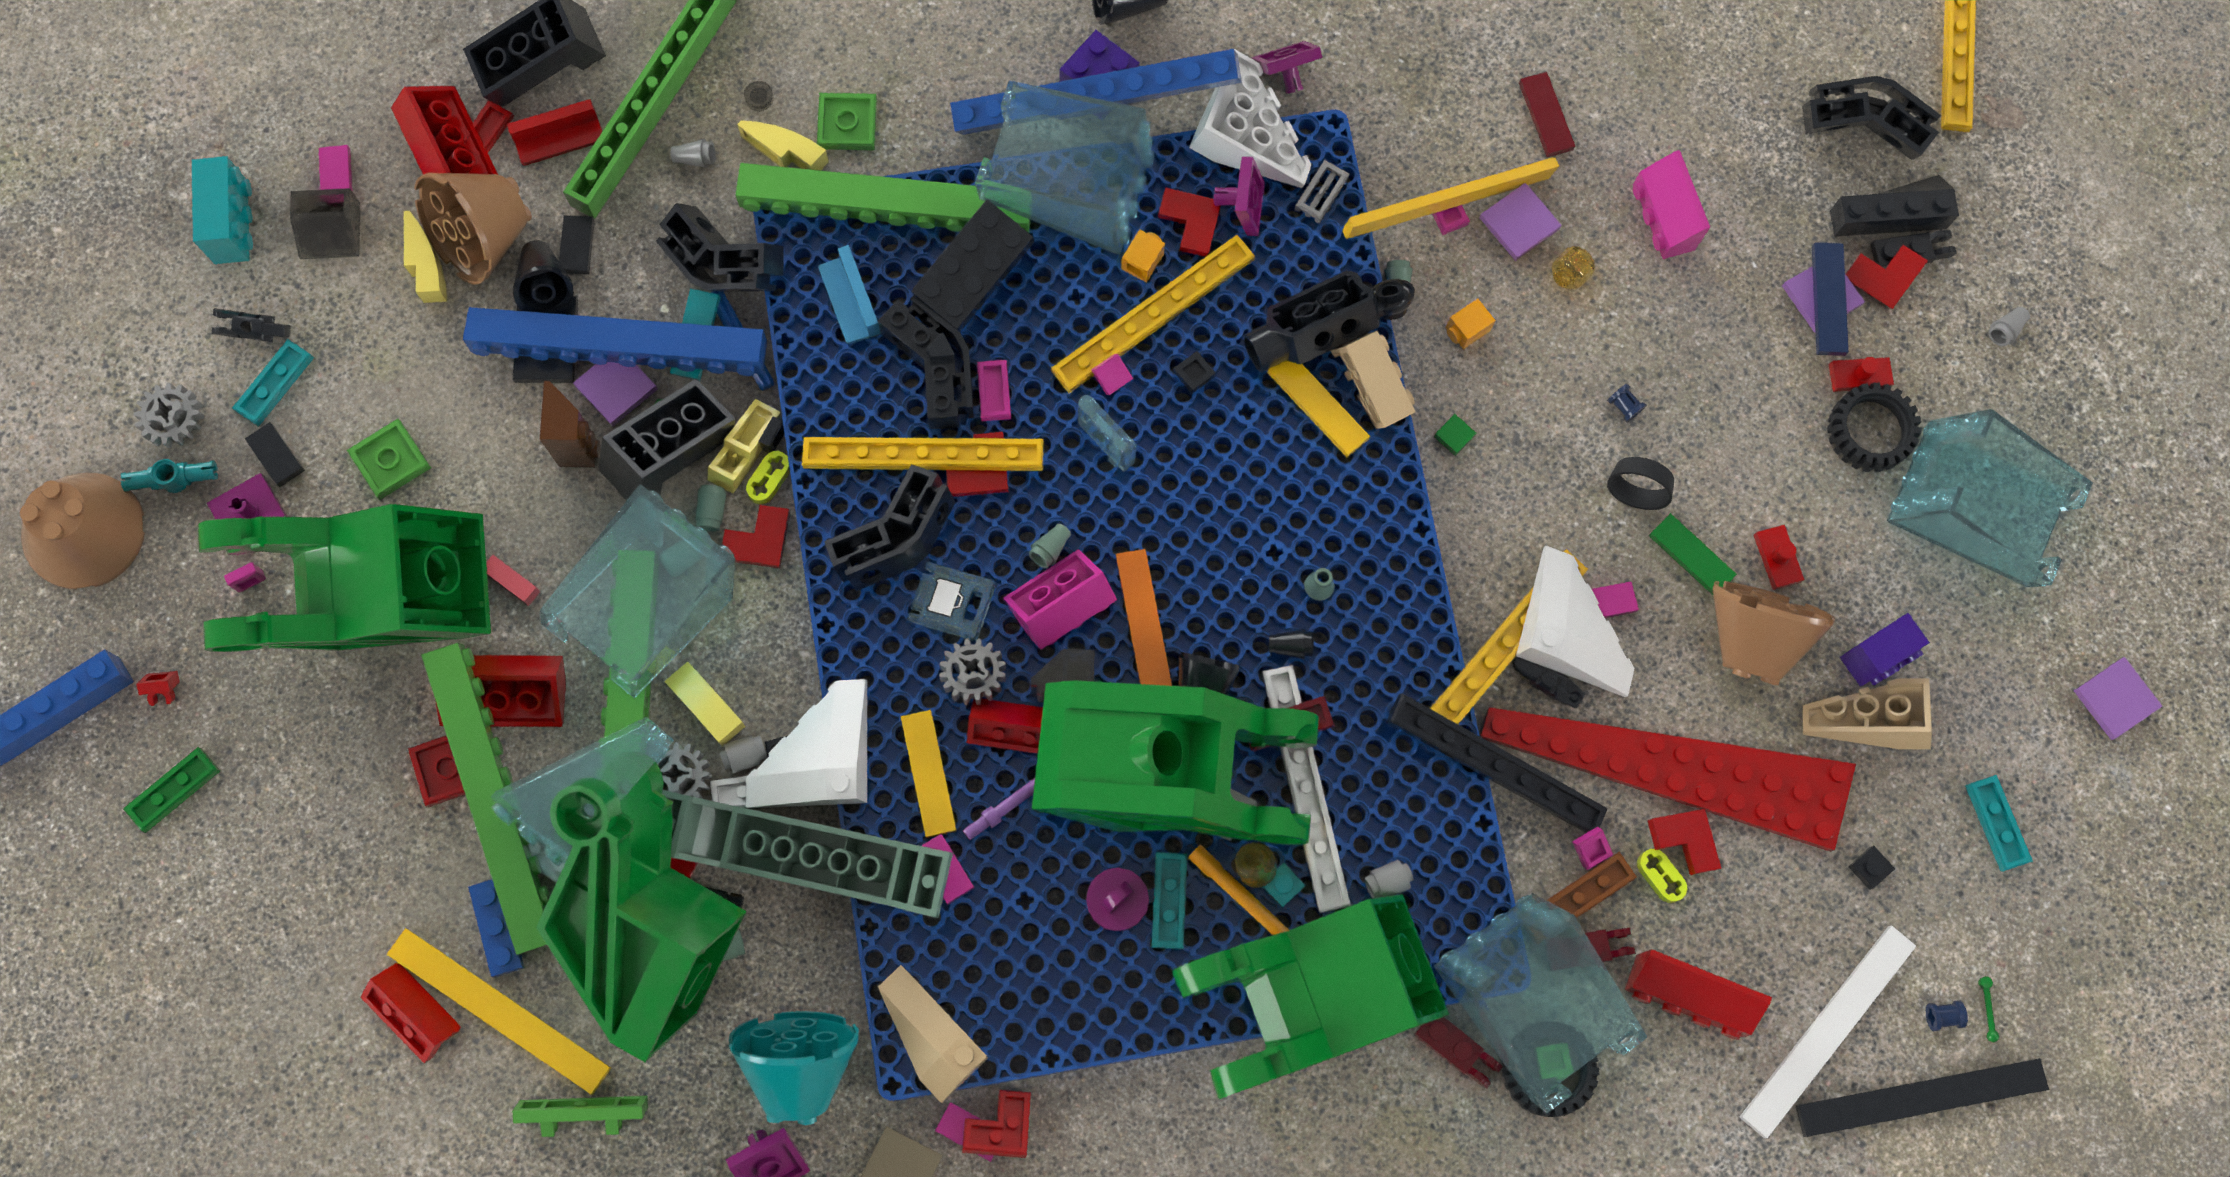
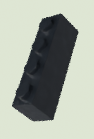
(1908, 208)

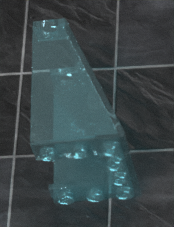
(1069, 163)
(1988, 495)
(642, 590)
(615, 759)
(1540, 996)

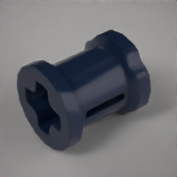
(1626, 402)
(1946, 1015)

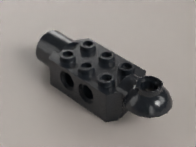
(1325, 318)

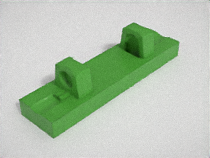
(551, 1111)

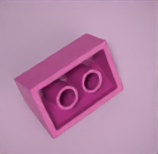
(1671, 206)
(1060, 599)

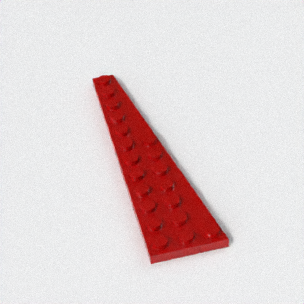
(1753, 786)

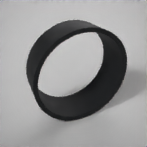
(1637, 496)

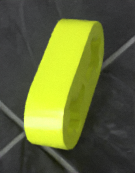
(763, 473)
(1667, 871)

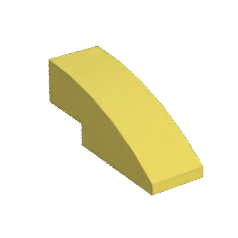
(783, 145)
(423, 262)
(741, 447)
(705, 703)

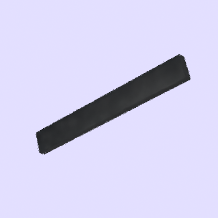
(1496, 764)
(1922, 1097)

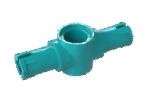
(155, 476)

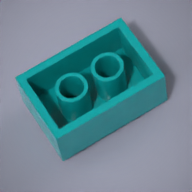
(221, 210)

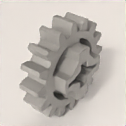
(156, 413)
(971, 658)
(691, 776)

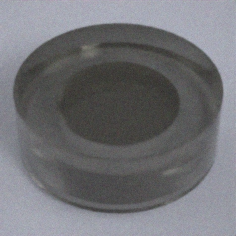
(758, 96)

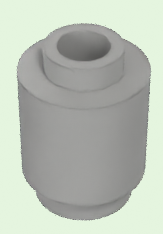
(743, 753)
(1389, 880)

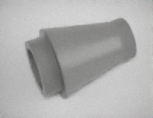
(695, 153)
(2007, 328)

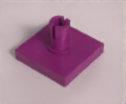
(1287, 61)
(1246, 197)
(247, 500)
(769, 1157)

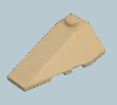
(1880, 716)
(933, 1040)

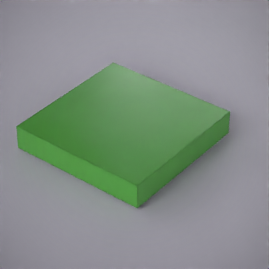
(847, 121)
(388, 459)

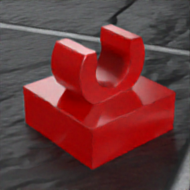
(158, 683)

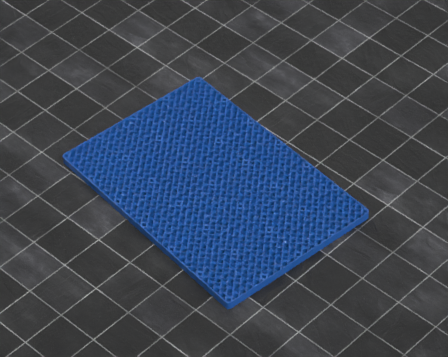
(1329, 134)

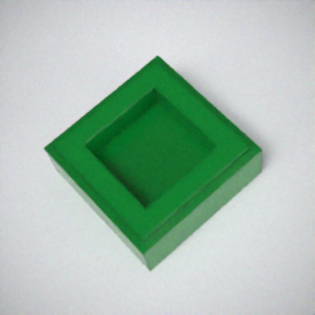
(1455, 434)

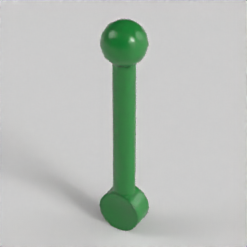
(1986, 983)

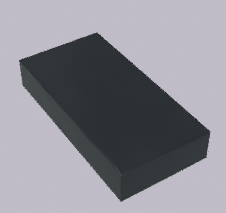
(576, 244)
(274, 454)

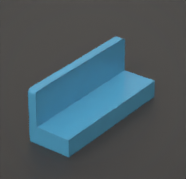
(849, 297)

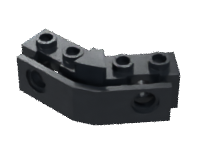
(1886, 119)
(697, 243)
(934, 354)
(898, 538)

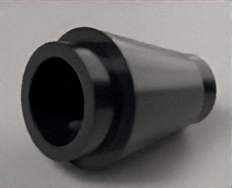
(1292, 643)

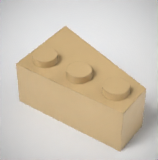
(1376, 379)

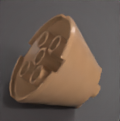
(471, 219)
(81, 530)
(1764, 631)

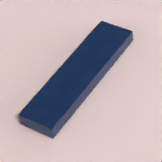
(1830, 299)

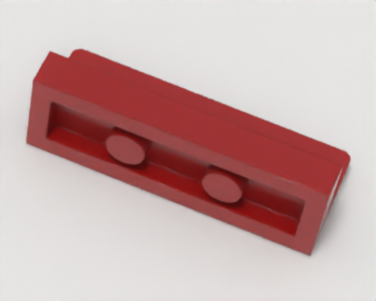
(555, 132)
(1005, 725)
(409, 1011)

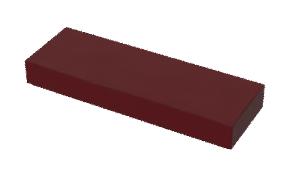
(1547, 114)

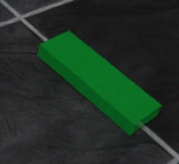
(1691, 553)
(171, 790)

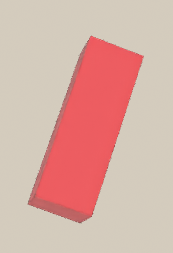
(511, 580)

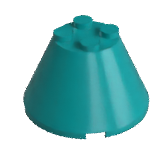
(794, 1061)

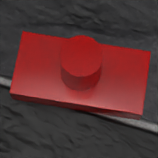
(1855, 372)
(1779, 557)

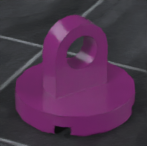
(1117, 899)

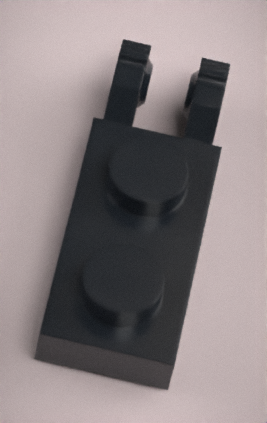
(1885, 249)

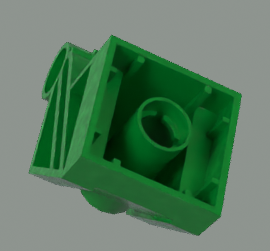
(361, 579)
(1160, 759)
(625, 922)
(1323, 988)

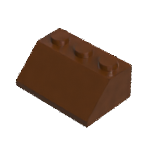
(566, 432)

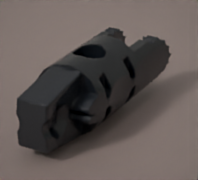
(262, 326)
(1550, 682)

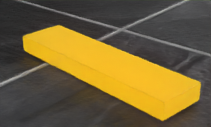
(1320, 406)
(928, 774)

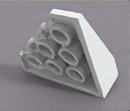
(1246, 123)
(1568, 629)
(820, 758)

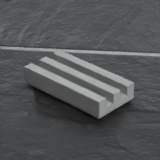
(1310, 210)

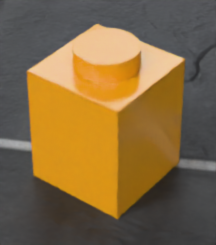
(1143, 255)
(1469, 324)

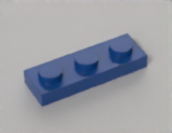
(494, 930)

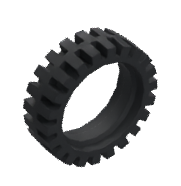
(1889, 399)
(1581, 1093)

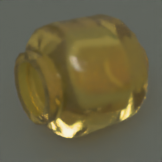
(1573, 267)
(1255, 865)

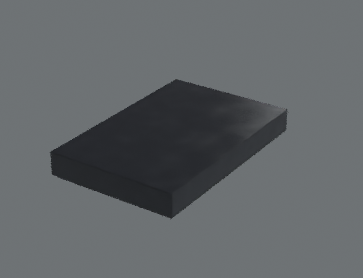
(553, 369)

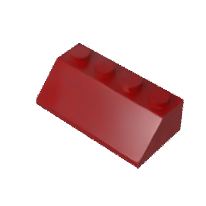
(435, 127)
(522, 689)
(1697, 994)

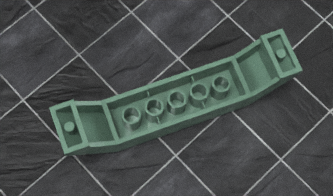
(809, 854)

